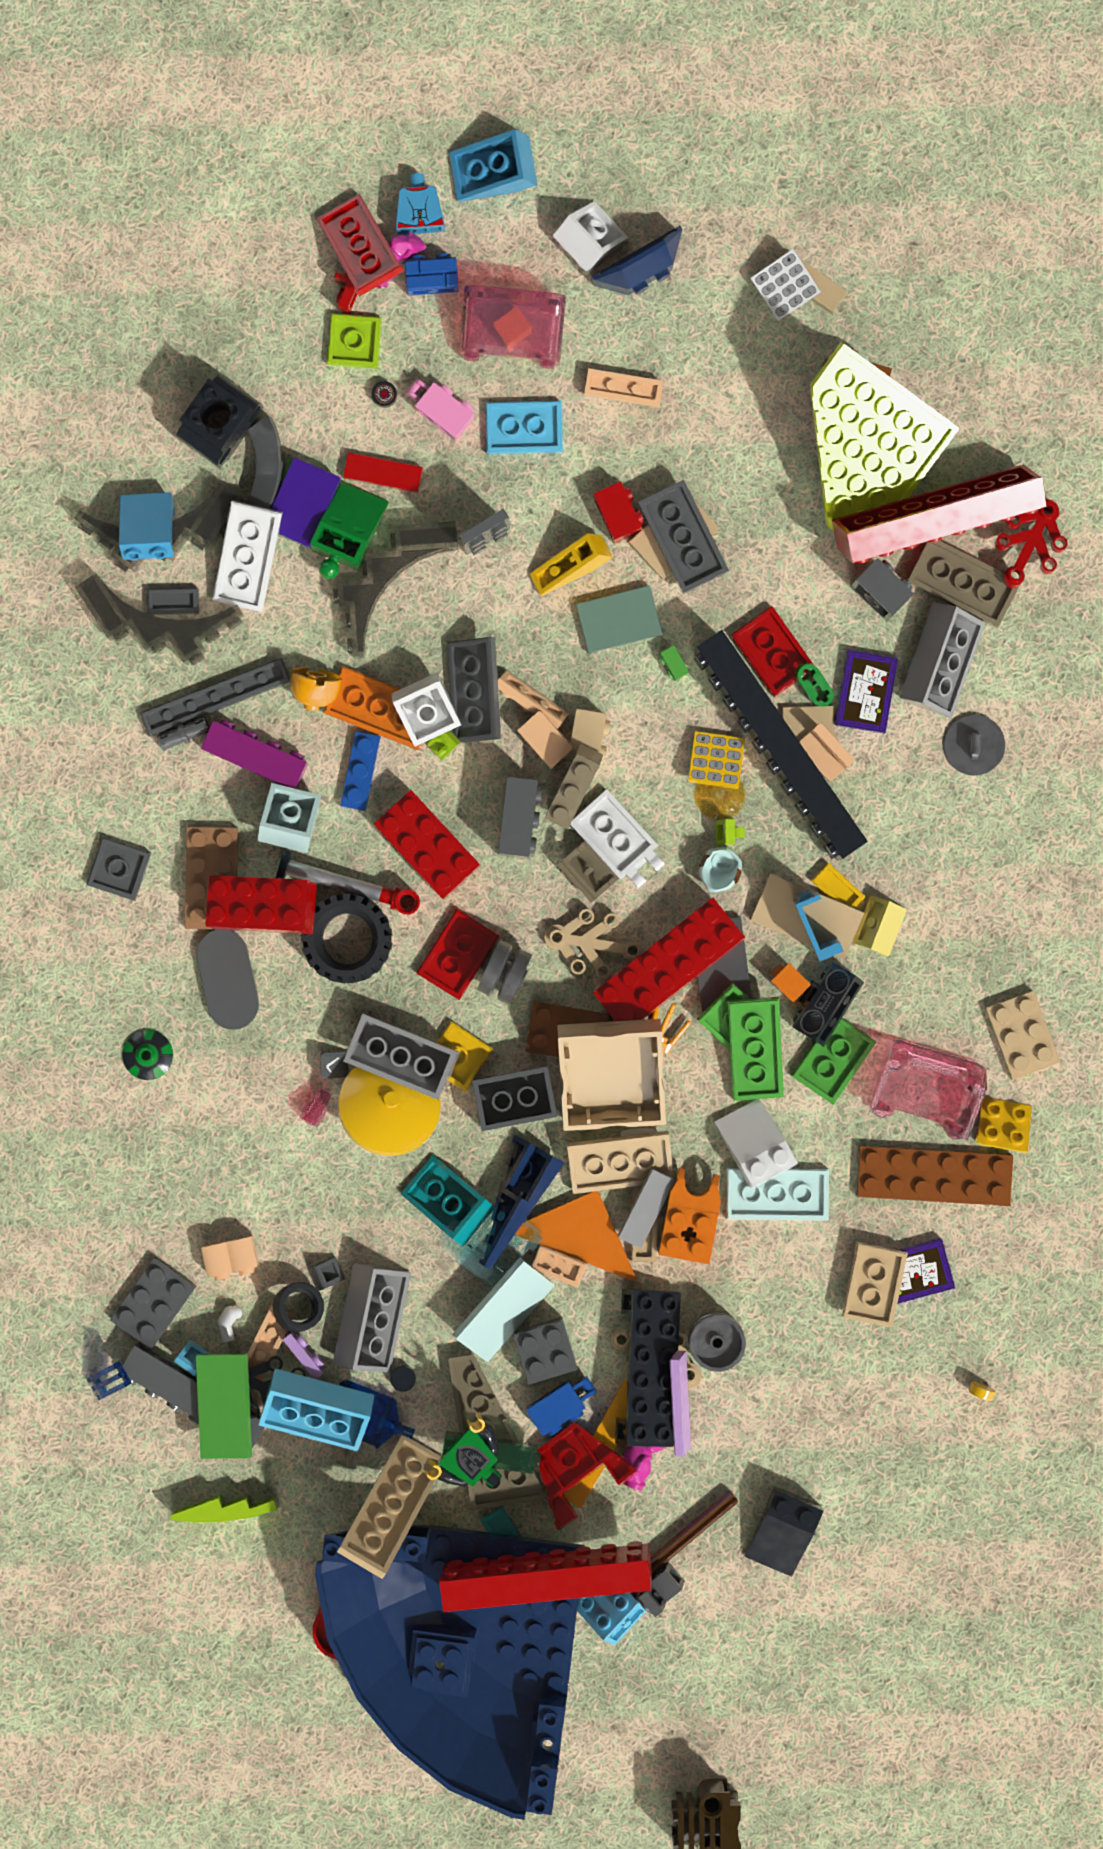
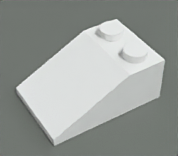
(755, 1143)

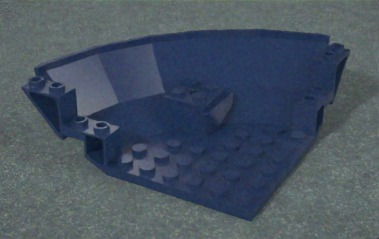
(504, 1673)

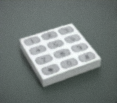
(786, 285)

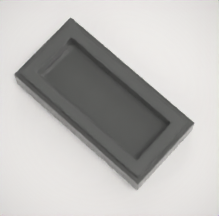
(173, 601)

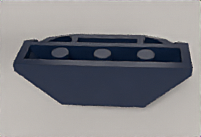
(642, 266)

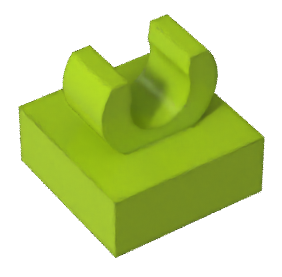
(443, 744)
(727, 832)

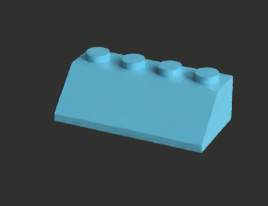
(316, 1410)

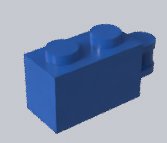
(560, 1405)

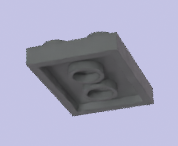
(490, 529)
(153, 1303)

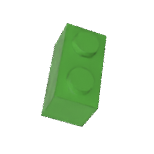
(674, 663)

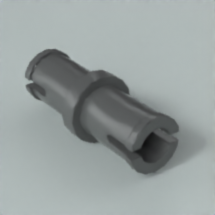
(183, 733)

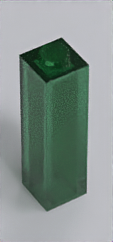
(511, 1455)

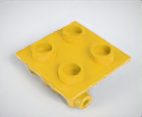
(1004, 1125)

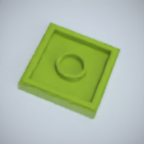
(354, 341)

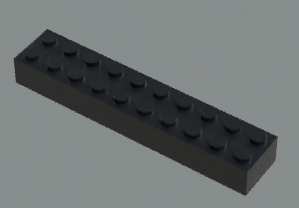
(779, 745)

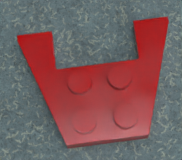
(572, 1458)

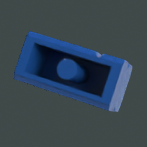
(431, 275)

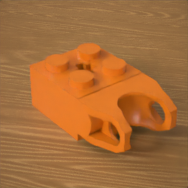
(692, 1211)

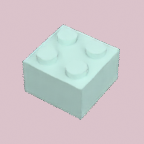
(289, 818)

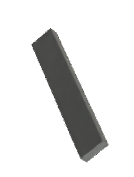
(215, 697)

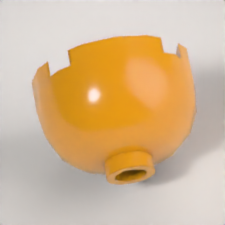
(314, 688)

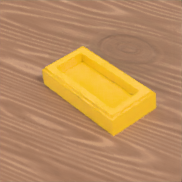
(837, 887)

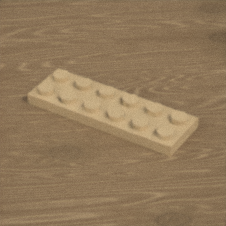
(390, 1508)

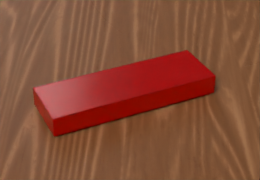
(383, 472)

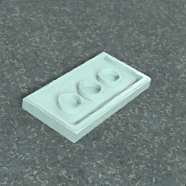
(788, 1196)
(503, 1309)

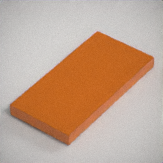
(369, 706)

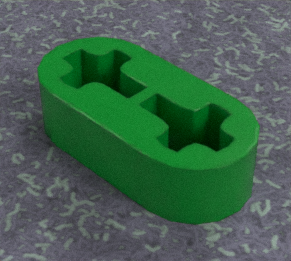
(809, 688)

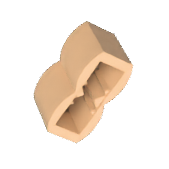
(229, 1257)

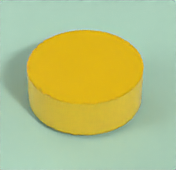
(981, 1391)

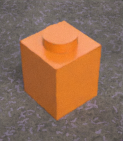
(789, 981)

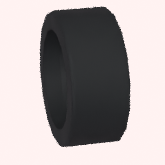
(279, 1307)

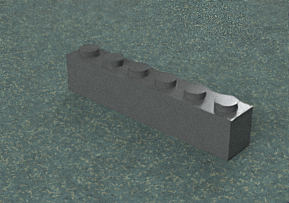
(170, 1383)

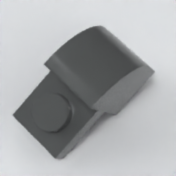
(664, 1586)

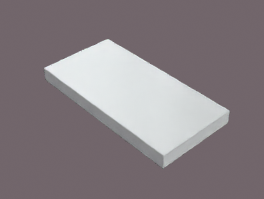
(247, 556)

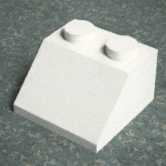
(590, 236)
(425, 709)

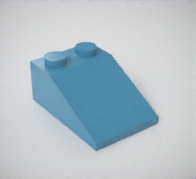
(493, 166)

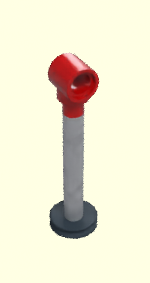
(344, 883)

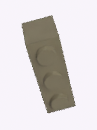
(573, 786)

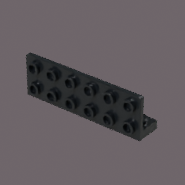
(651, 1346)

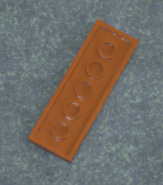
(935, 1175)

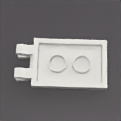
(617, 838)

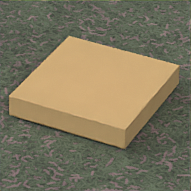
(805, 719)

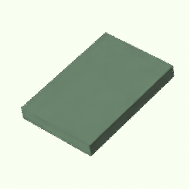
(619, 619)

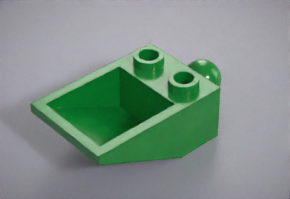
(350, 525)

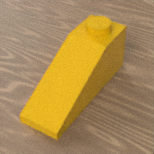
(571, 563)

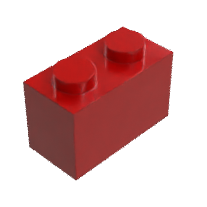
(618, 512)

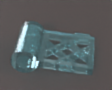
(475, 1251)

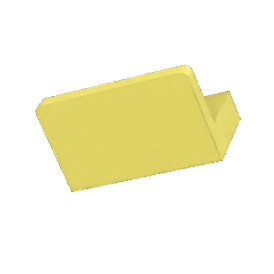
(879, 925)

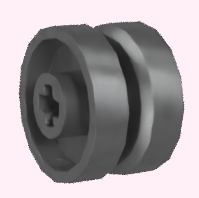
(505, 972)
(713, 1326)

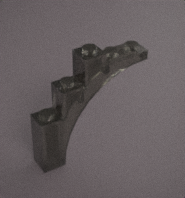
(201, 524)
(412, 545)
(153, 632)

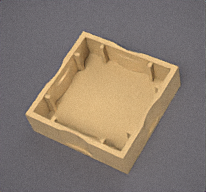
(611, 1074)

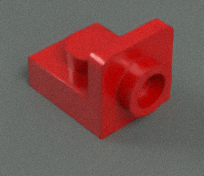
(347, 296)

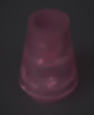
(316, 1108)

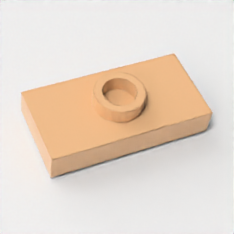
(559, 1265)

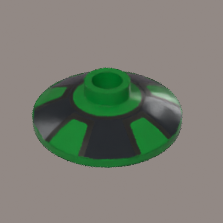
(160, 1051)

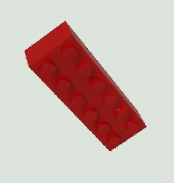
(670, 964)

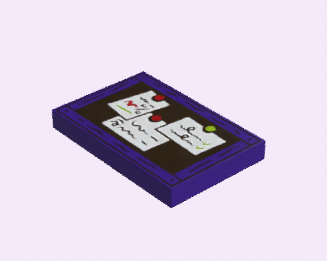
(866, 691)
(925, 1271)

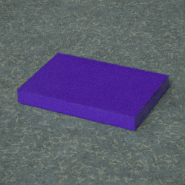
(304, 500)

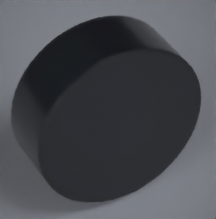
(403, 1378)

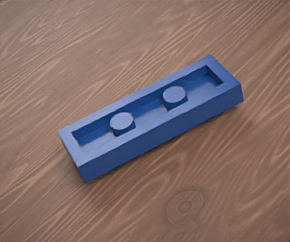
(360, 771)

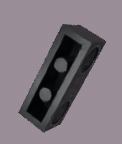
(826, 1003)

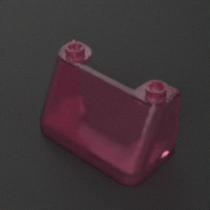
(512, 324)
(930, 1087)

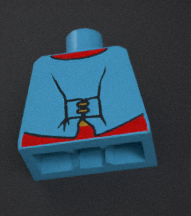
(419, 208)

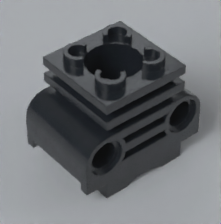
(220, 443)

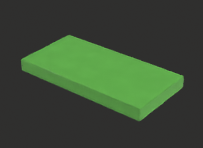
(755, 1048)
(223, 1406)

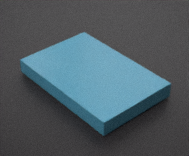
(524, 427)

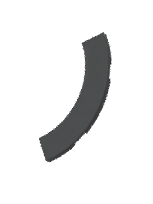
(268, 464)

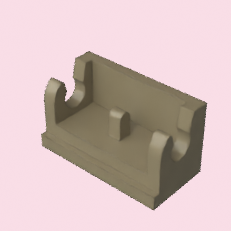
(588, 871)

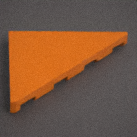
(583, 1232)

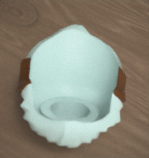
(720, 869)

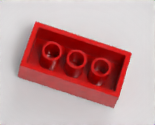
(427, 844)
(261, 904)

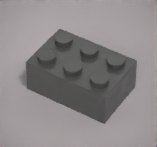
(520, 818)
(514, 1098)

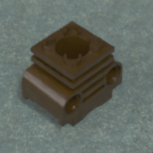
(710, 1822)

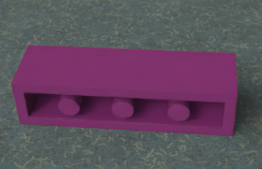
(254, 755)

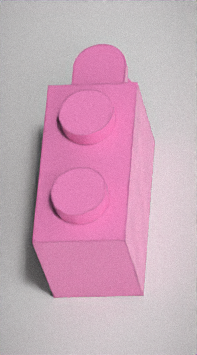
(441, 408)

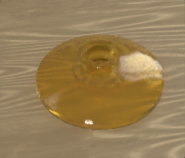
(719, 808)

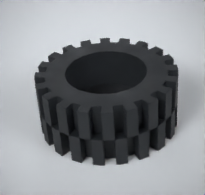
(381, 939)

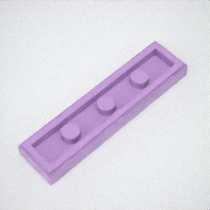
(680, 1403)

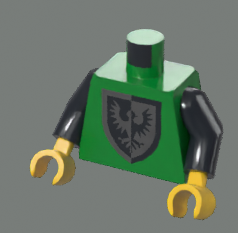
(469, 1457)

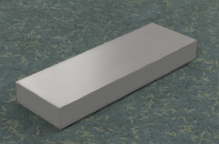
(646, 1208)

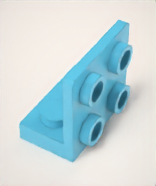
(611, 1614)

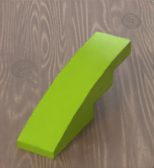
(216, 1510)

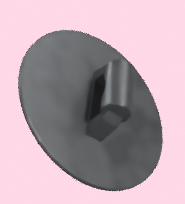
(974, 745)

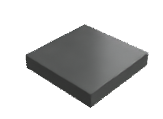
(119, 869)

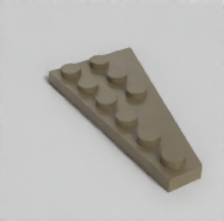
(475, 1395)

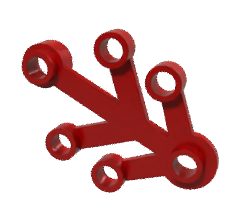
(1033, 539)

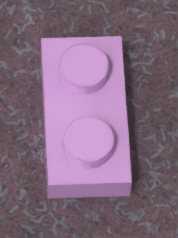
(311, 1362)

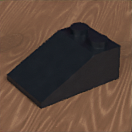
(784, 1531)

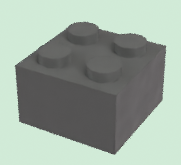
(883, 588)
(545, 1350)

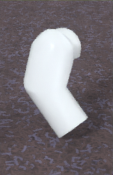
(226, 1320)

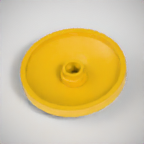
(385, 1114)

